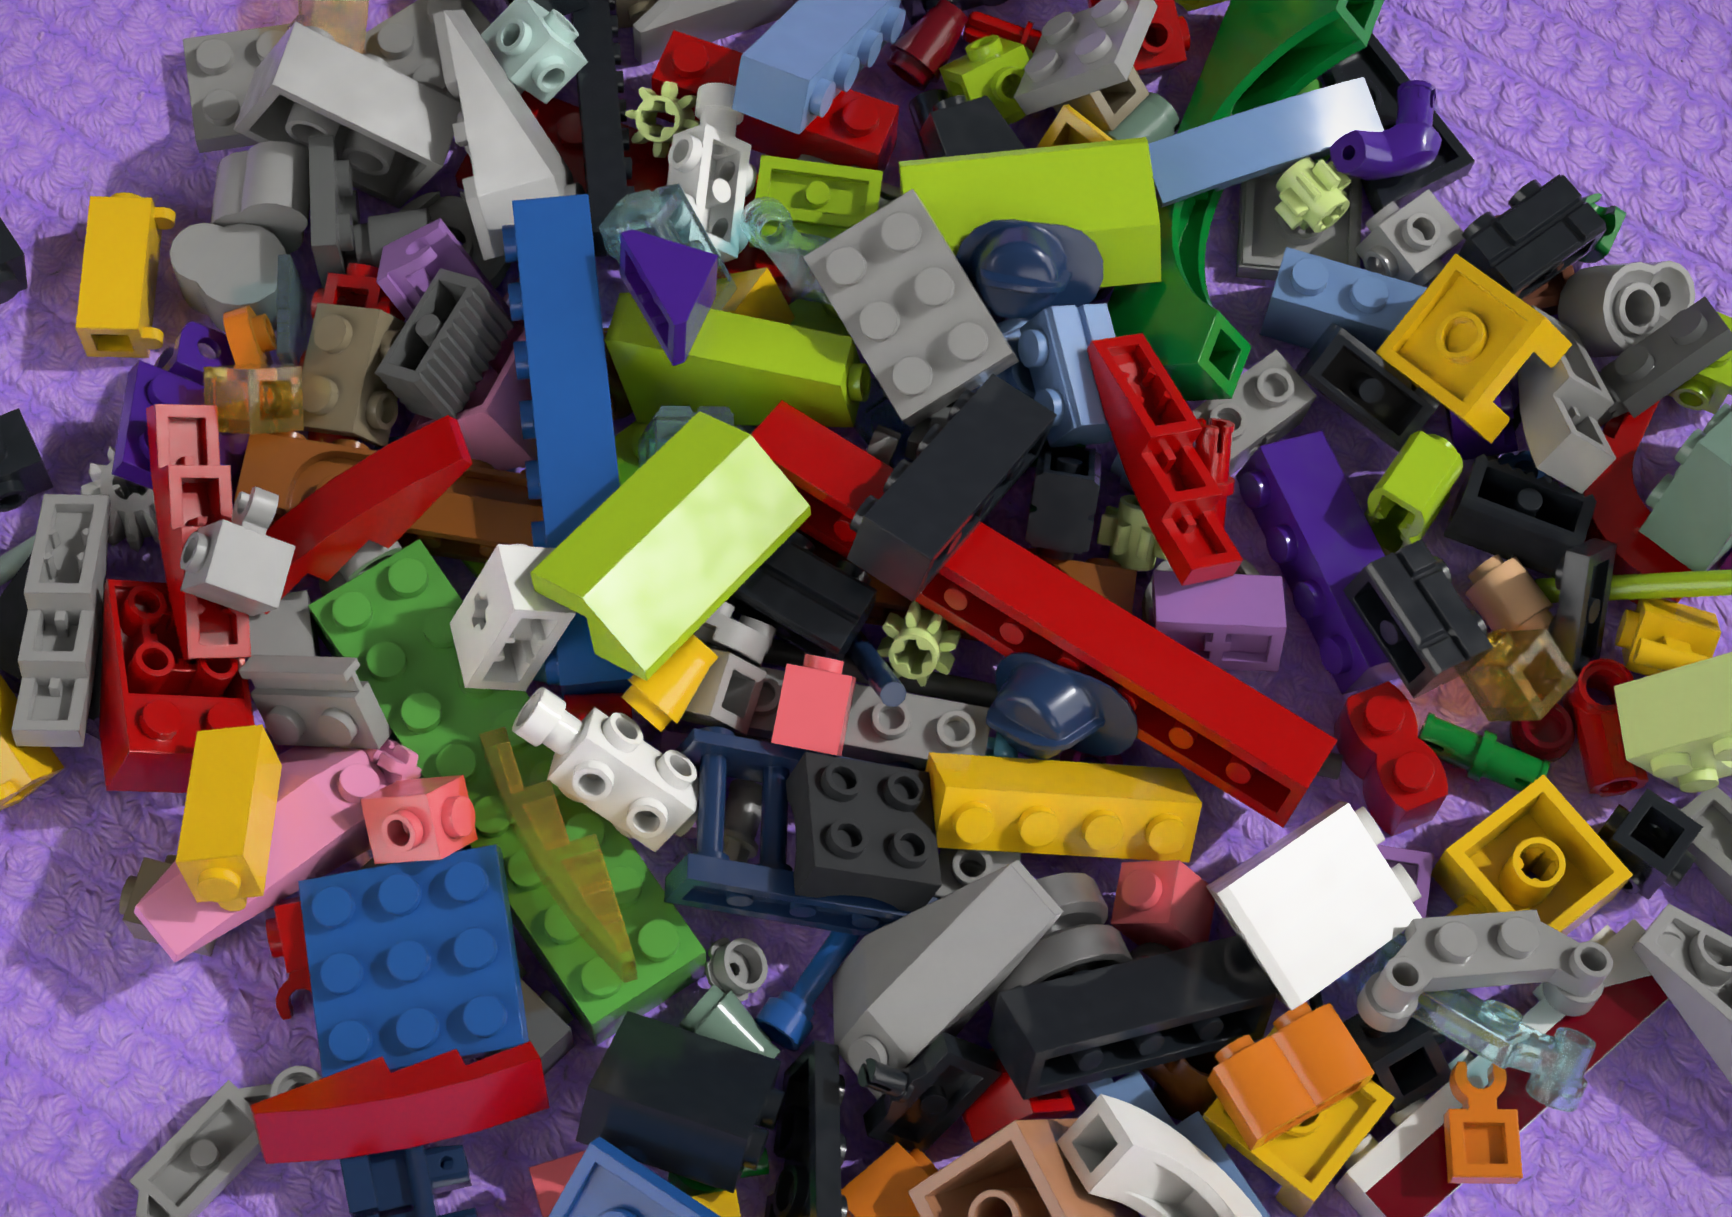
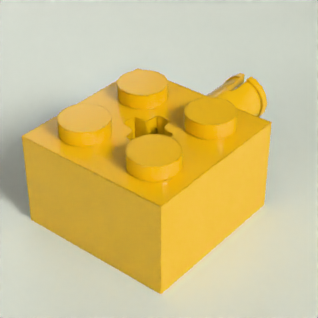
(1538, 835)

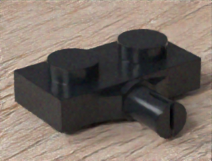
(928, 1094)

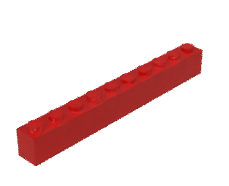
(1029, 606)

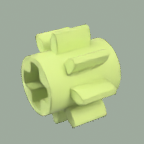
(646, 117)
(1312, 195)
(1129, 536)
(918, 644)

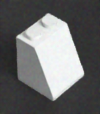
(1317, 902)

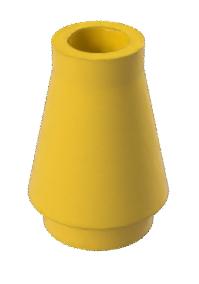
(672, 685)

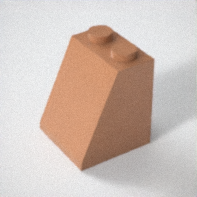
(1014, 1176)

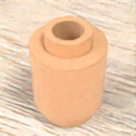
(1508, 596)

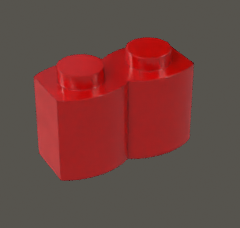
(1398, 770)

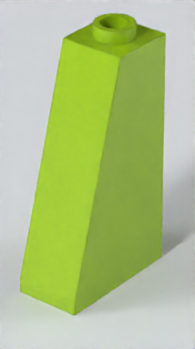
(739, 366)

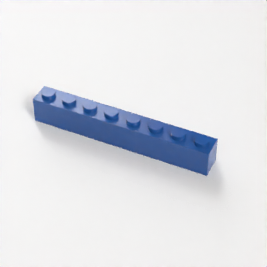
(569, 399)

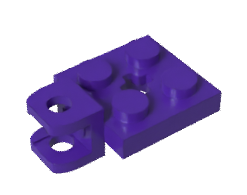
(172, 380)

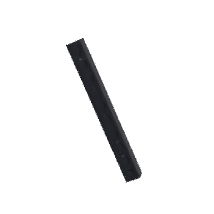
(602, 113)

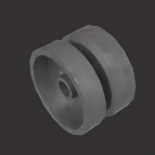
(1075, 939)

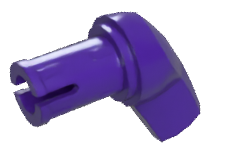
(1398, 150)

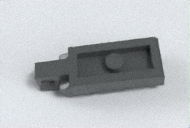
(1665, 360)

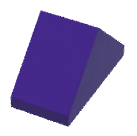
(670, 286)

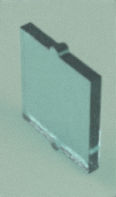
(291, 312)

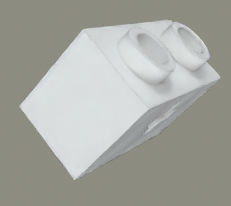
(505, 625)

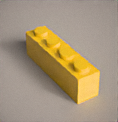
(1062, 807)

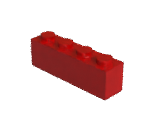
(851, 133)

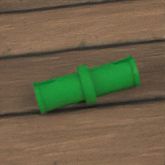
(1481, 754)

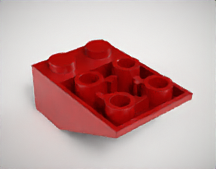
(155, 697)

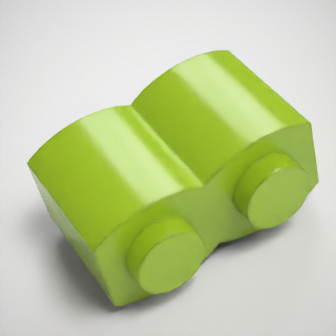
(1412, 490)

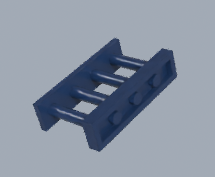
(767, 889)

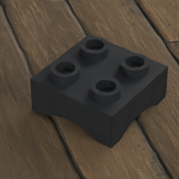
(863, 831)

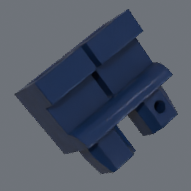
(405, 1181)

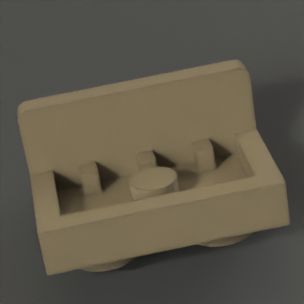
(339, 376)

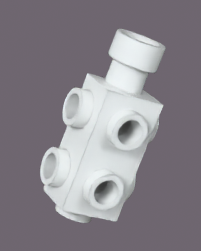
(715, 168)
(613, 769)

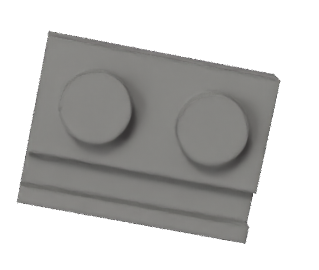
(316, 701)

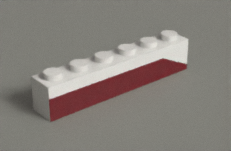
(1409, 1166)

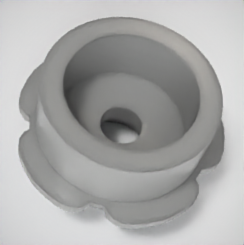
(746, 961)

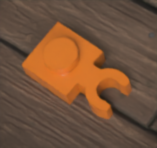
(1480, 1138)

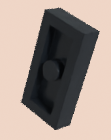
(1584, 588)

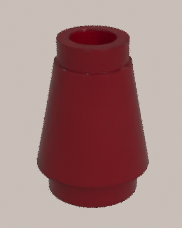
(927, 45)

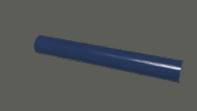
(876, 671)

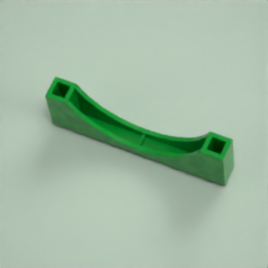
(1257, 58)

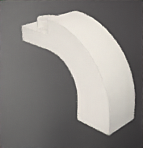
(1148, 1165)

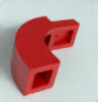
(1620, 509)

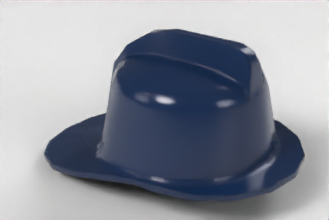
(1030, 266)
(1056, 709)

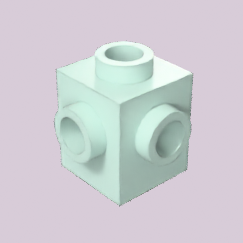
(535, 48)

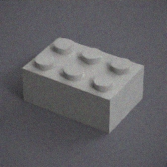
(379, 117)
(910, 308)

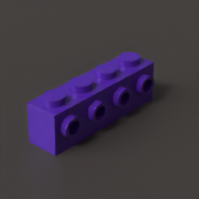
(1320, 546)

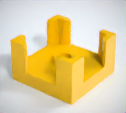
(1469, 342)
(1311, 1152)

